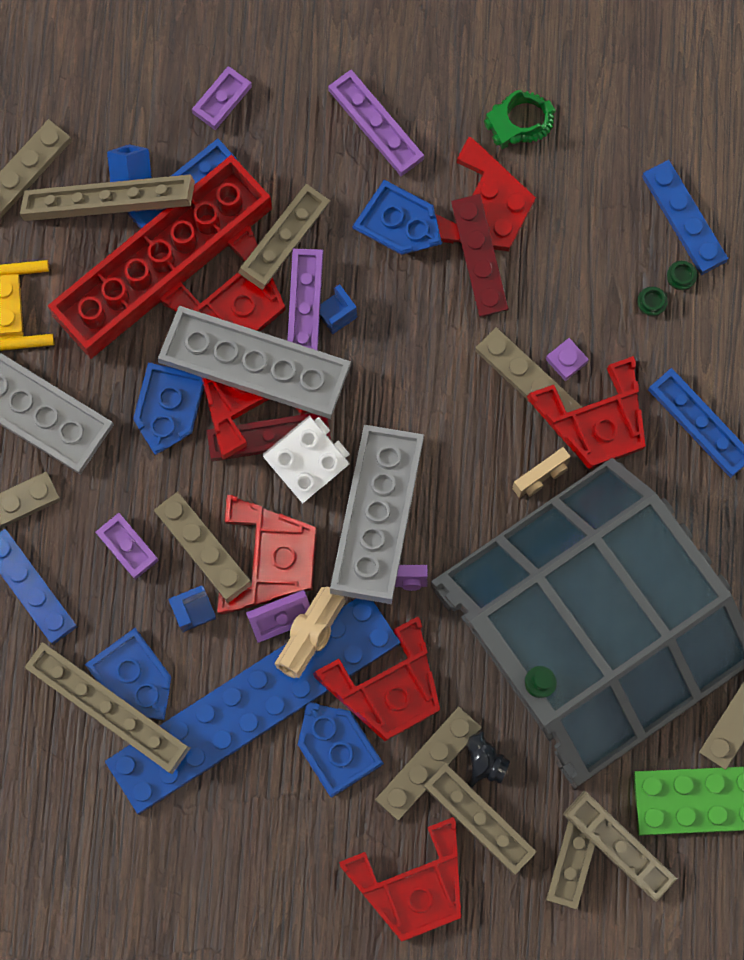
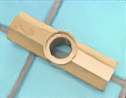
(309, 633)

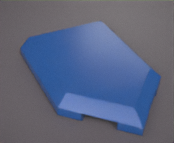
(399, 220)
(167, 405)
(134, 674)
(336, 747)

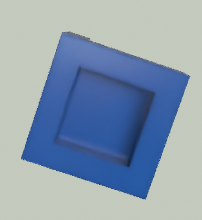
(129, 163)
(338, 310)
(192, 608)

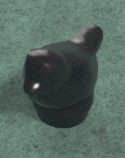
(485, 760)

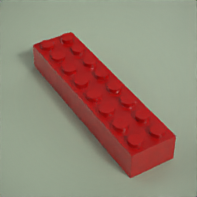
(159, 257)

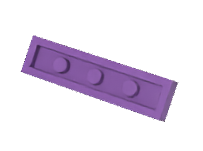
(376, 122)
(305, 297)

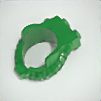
(506, 132)

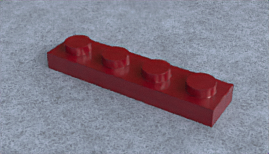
(479, 255)
(260, 435)

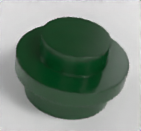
(681, 275)
(652, 301)
(540, 682)

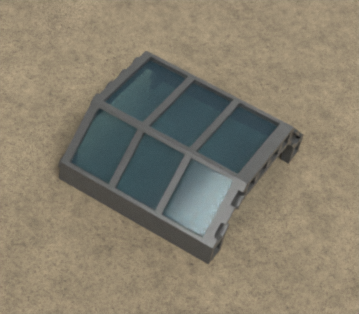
(610, 604)

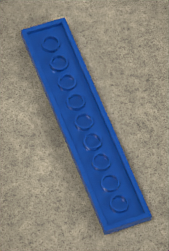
(251, 706)

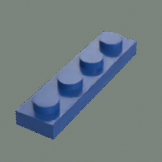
(197, 167)
(684, 217)
(699, 421)
(33, 591)

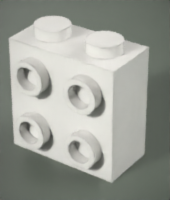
(307, 458)

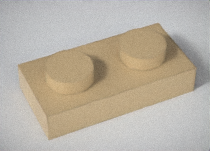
(532, 480)

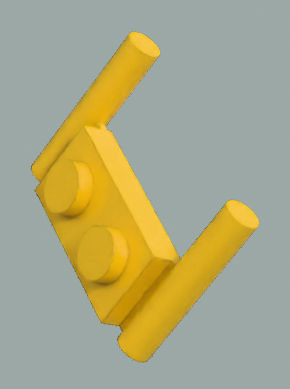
(11, 307)

